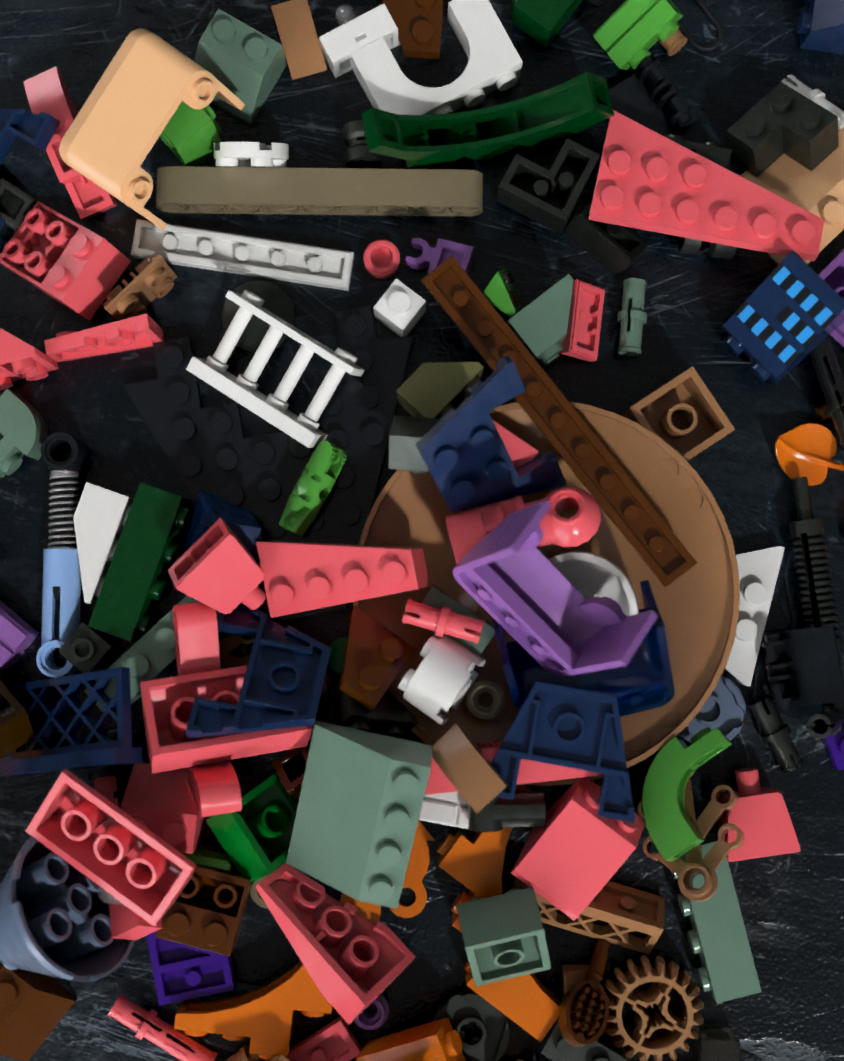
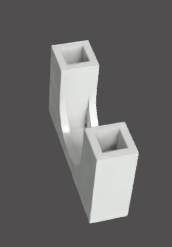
(490, 66)

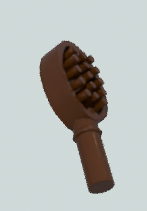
(586, 1004)

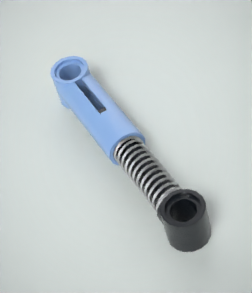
(60, 561)

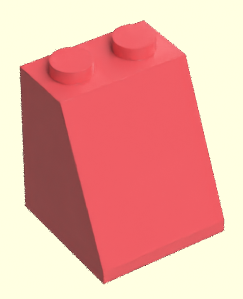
(576, 849)

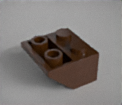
(208, 911)

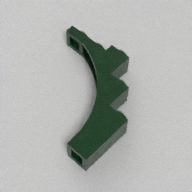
(492, 130)

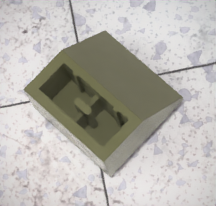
(438, 388)

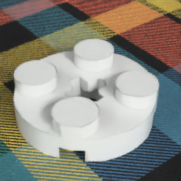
(251, 154)

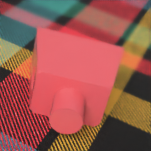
(219, 571)
(761, 817)

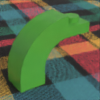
(665, 791)

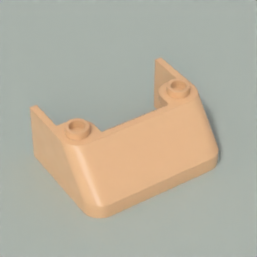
(130, 113)

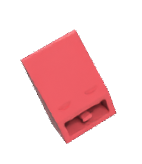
(64, 260)

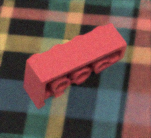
(327, 575)

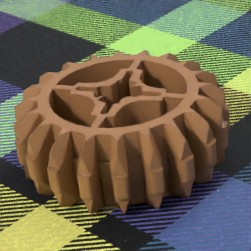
(678, 1027)

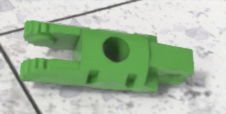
(313, 487)

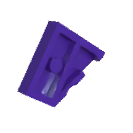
(187, 971)

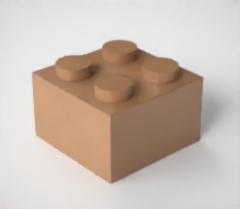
(682, 415)

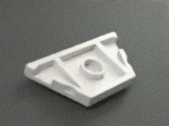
(757, 581)

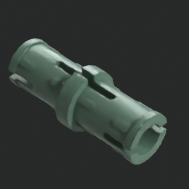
(632, 317)

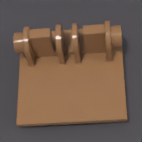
(153, 281)

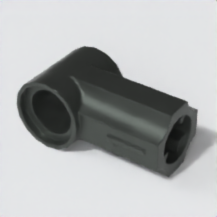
(525, 810)

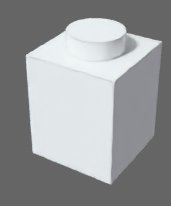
(399, 308)

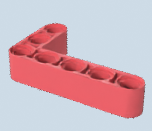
(197, 651)

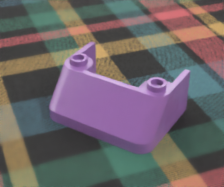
(541, 606)

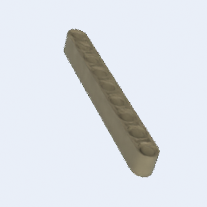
(319, 191)

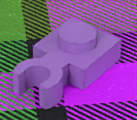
(444, 249)

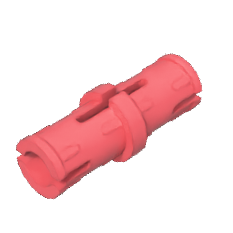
(443, 621)

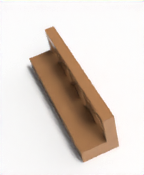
(620, 906)

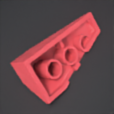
(338, 947)

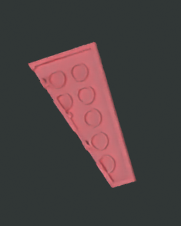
(676, 192)

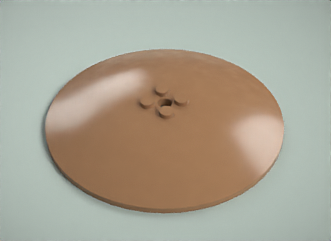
(696, 608)

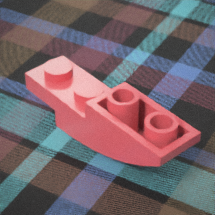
(50, 95)

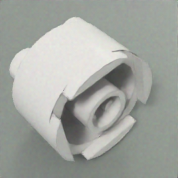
(441, 677)

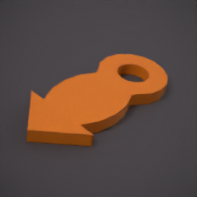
(415, 873)

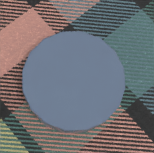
(722, 710)

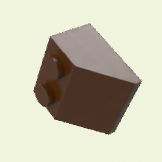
(29, 1011)

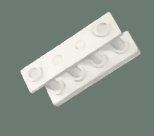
(244, 387)

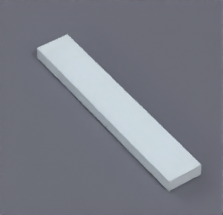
(244, 255)

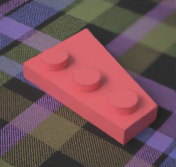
(109, 338)

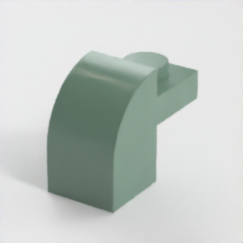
(22, 432)

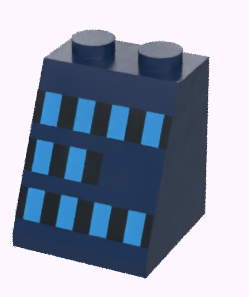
(784, 319)

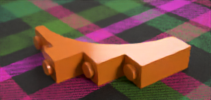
(478, 865)
(266, 1012)

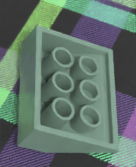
(359, 811)

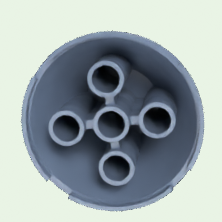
(55, 919)

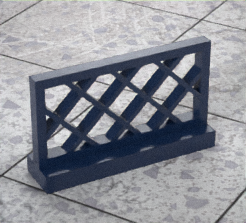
(79, 755)

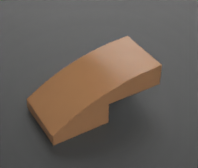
(299, 38)
(467, 768)

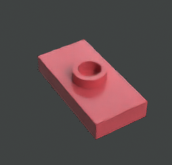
(584, 322)

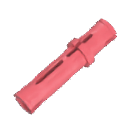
(159, 1032)

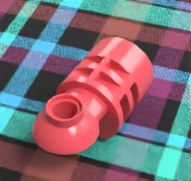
(472, 525)

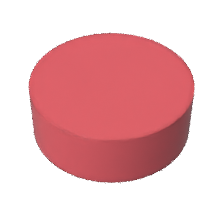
(381, 259)

